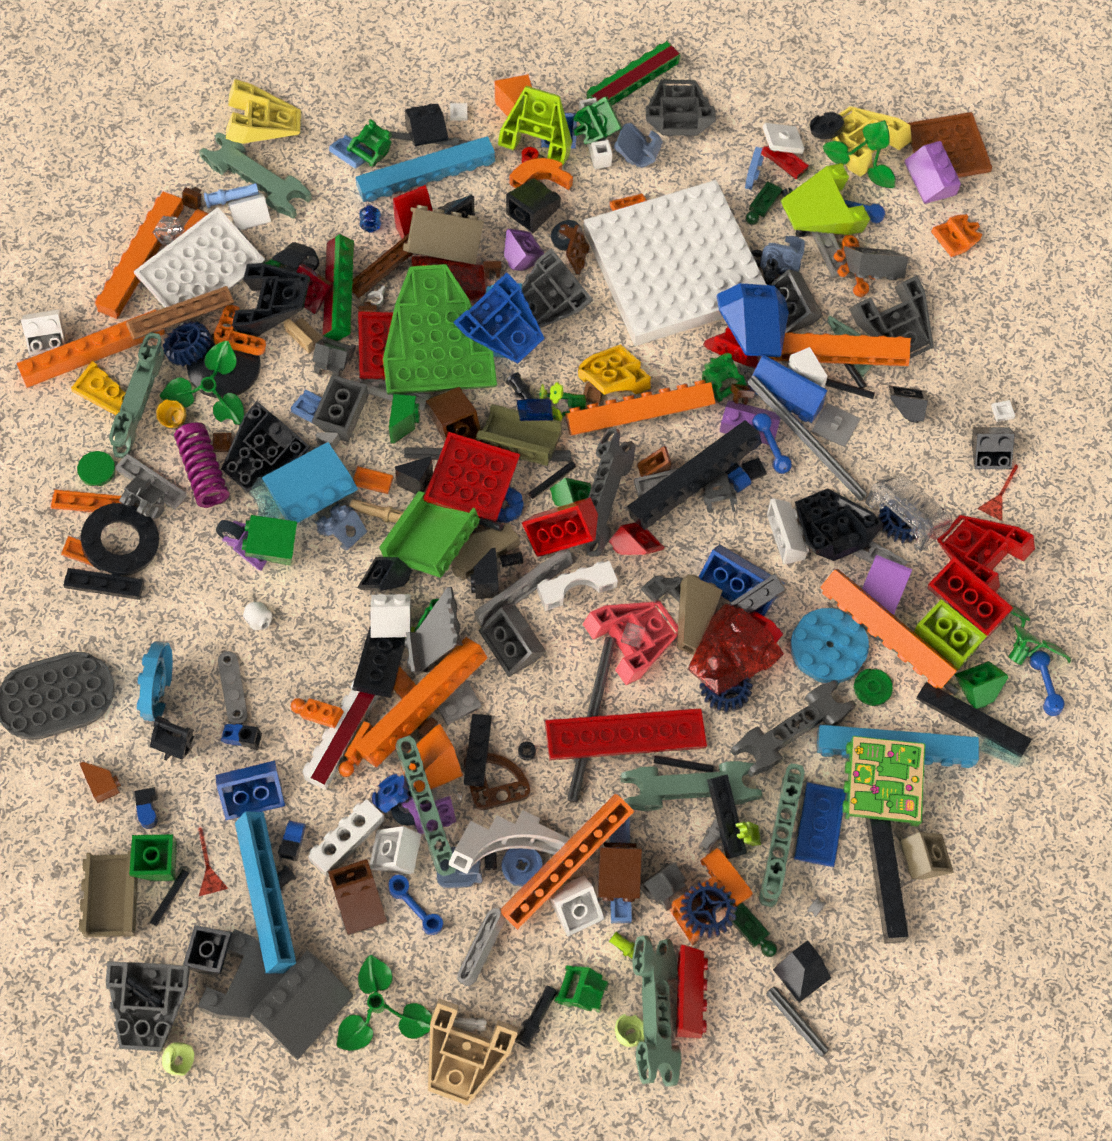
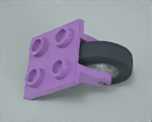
(233, 535)
(406, 813)

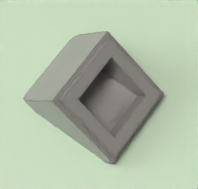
(324, 437)

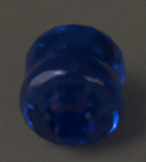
(370, 218)

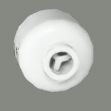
(257, 615)

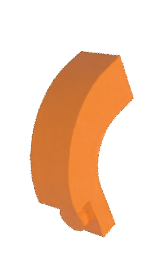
(541, 169)

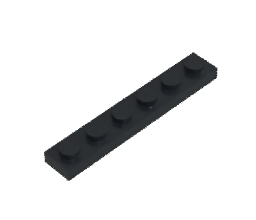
(974, 719)

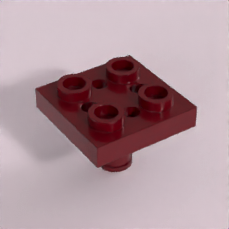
(317, 286)

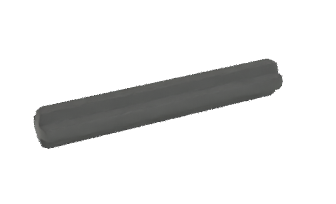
(797, 1021)

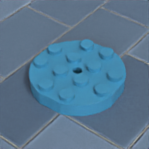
(824, 662)
(155, 676)

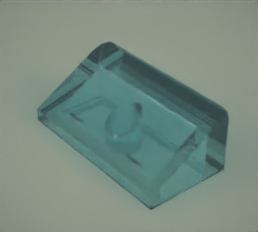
(999, 752)

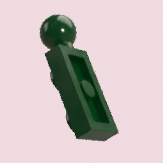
(763, 202)
(753, 930)

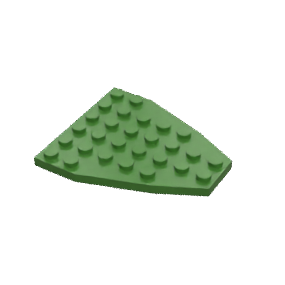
(425, 345)

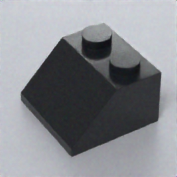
(426, 124)
(485, 577)
(207, 950)

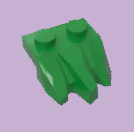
(597, 121)

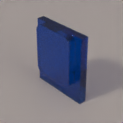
(535, 410)

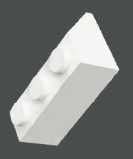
(787, 531)

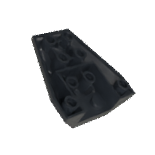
(261, 447)
(836, 525)

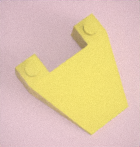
(264, 115)
(853, 136)

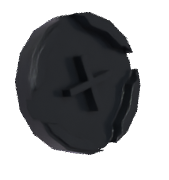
(827, 126)

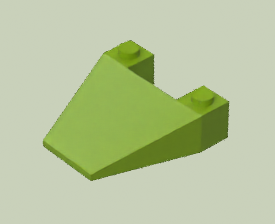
(540, 116)
(820, 206)

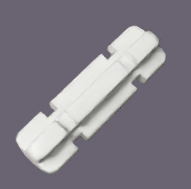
(470, 1024)

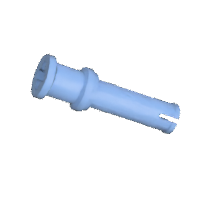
(222, 197)

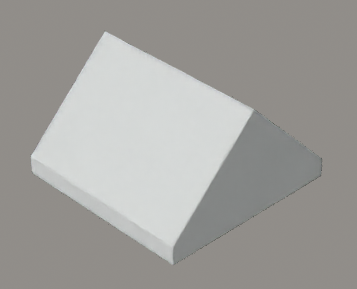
(249, 211)

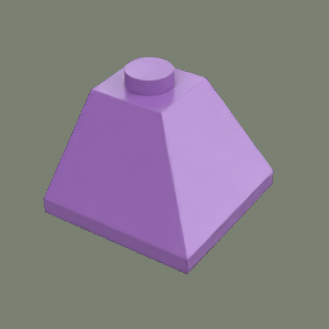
(521, 249)

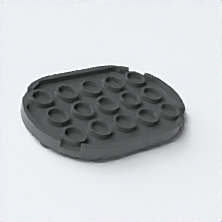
(55, 695)

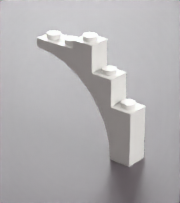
(503, 835)

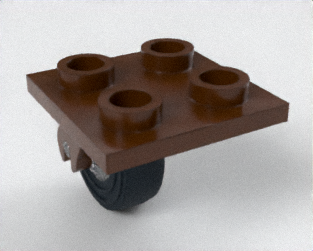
(570, 237)

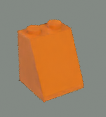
(509, 90)
(437, 758)
(675, 911)

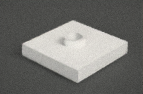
(783, 138)

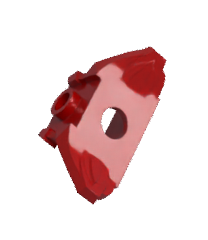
(727, 343)

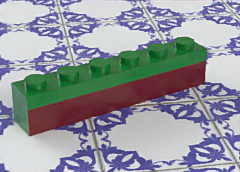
(636, 74)
(339, 297)

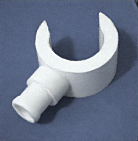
(379, 294)

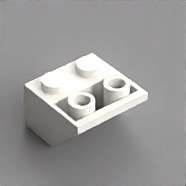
(43, 331)

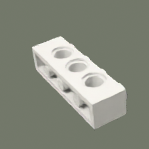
(365, 811)

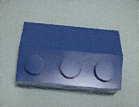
(250, 789)

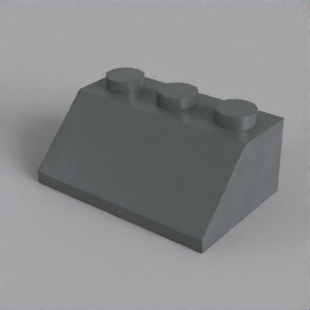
(876, 262)
(799, 299)
(340, 407)
(511, 640)

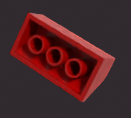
(562, 527)
(970, 597)
(690, 992)

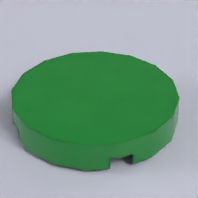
(96, 468)
(873, 687)

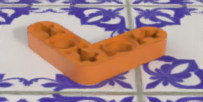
(232, 336)

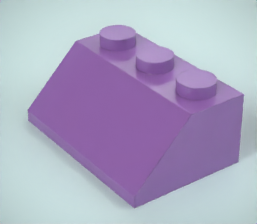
(933, 173)
(737, 413)

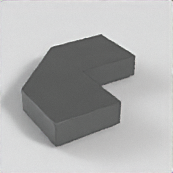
(659, 586)

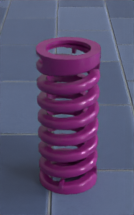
(192, 468)

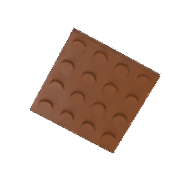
(959, 138)

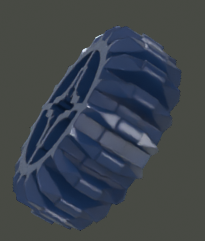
(187, 343)
(897, 531)
(743, 691)
(716, 906)

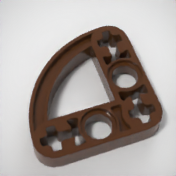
(491, 793)

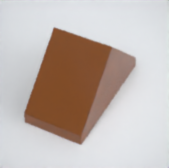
(655, 463)

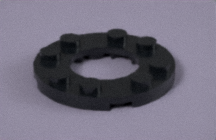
(114, 563)

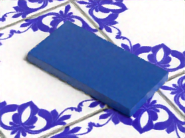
(820, 824)

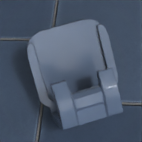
(635, 148)
(787, 256)
(336, 525)
(459, 879)

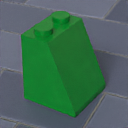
(270, 539)

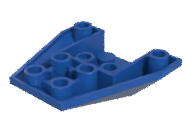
(755, 317)

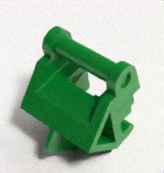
(374, 138)
(718, 371)
(588, 990)

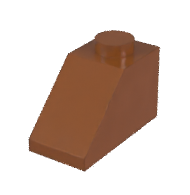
(100, 781)

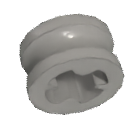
(816, 906)

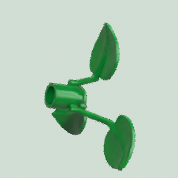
(876, 138)
(222, 360)
(1021, 649)
(375, 976)

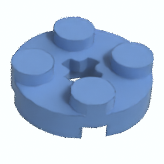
(510, 862)

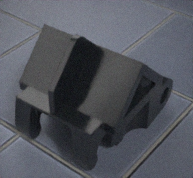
(164, 741)

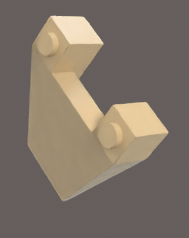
(460, 1059)

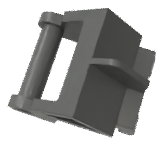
(332, 356)
(146, 495)
(664, 885)

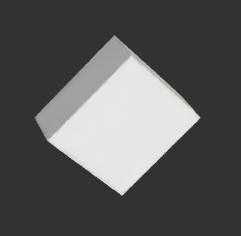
(458, 111)
(1003, 411)

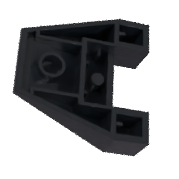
(280, 297)

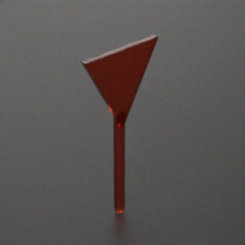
(994, 506)
(211, 882)

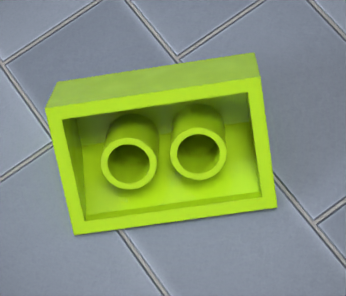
(950, 634)

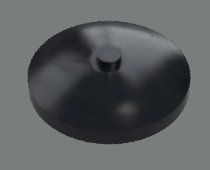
(235, 382)

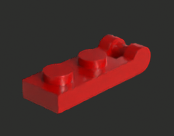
(787, 161)

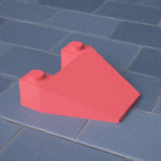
(656, 640)

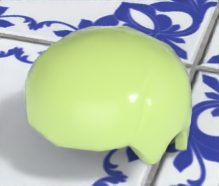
(625, 1023)
(170, 1054)

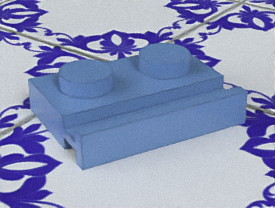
(339, 149)
(753, 172)
(306, 405)

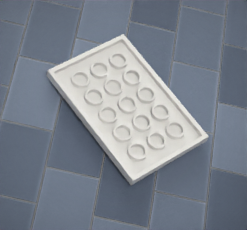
(199, 261)

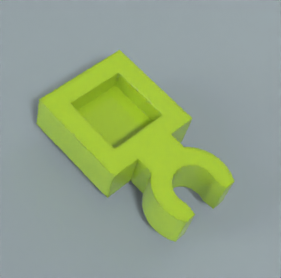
(749, 832)

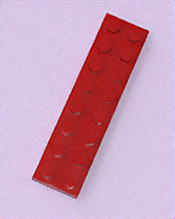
(625, 734)

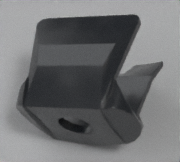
(295, 255)

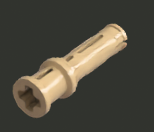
(387, 514)

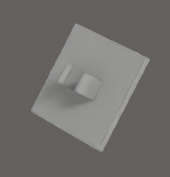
(835, 425)

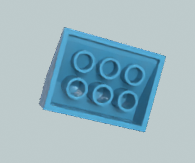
(309, 483)

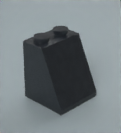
(532, 204)

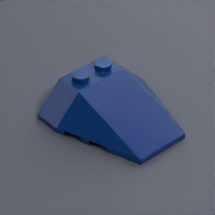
(502, 321)

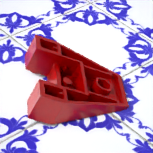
(984, 544)

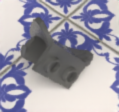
(725, 492)

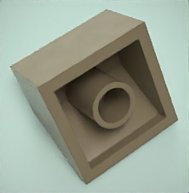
(926, 855)

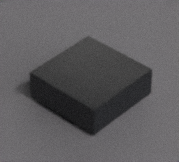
(754, 469)

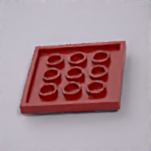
(372, 337)
(472, 476)

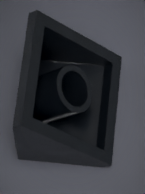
(414, 475)

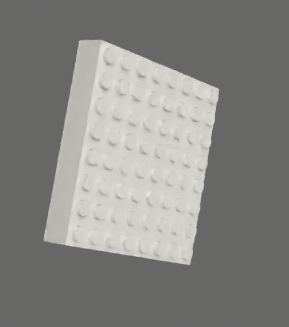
(671, 260)

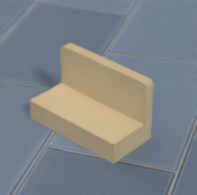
(302, 334)

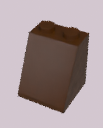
(454, 414)
(619, 871)

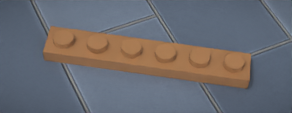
(179, 312)

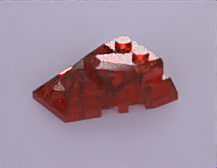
(733, 650)

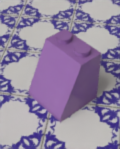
(886, 582)

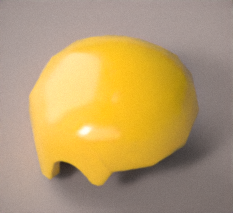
(168, 409)

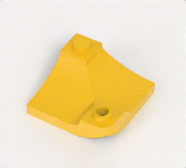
(614, 371)

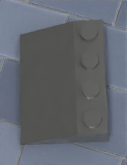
(301, 1005)

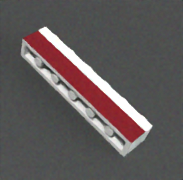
(336, 740)

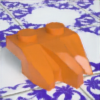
(957, 234)

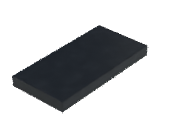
(379, 665)

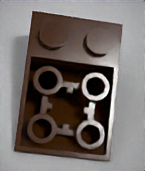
(357, 897)

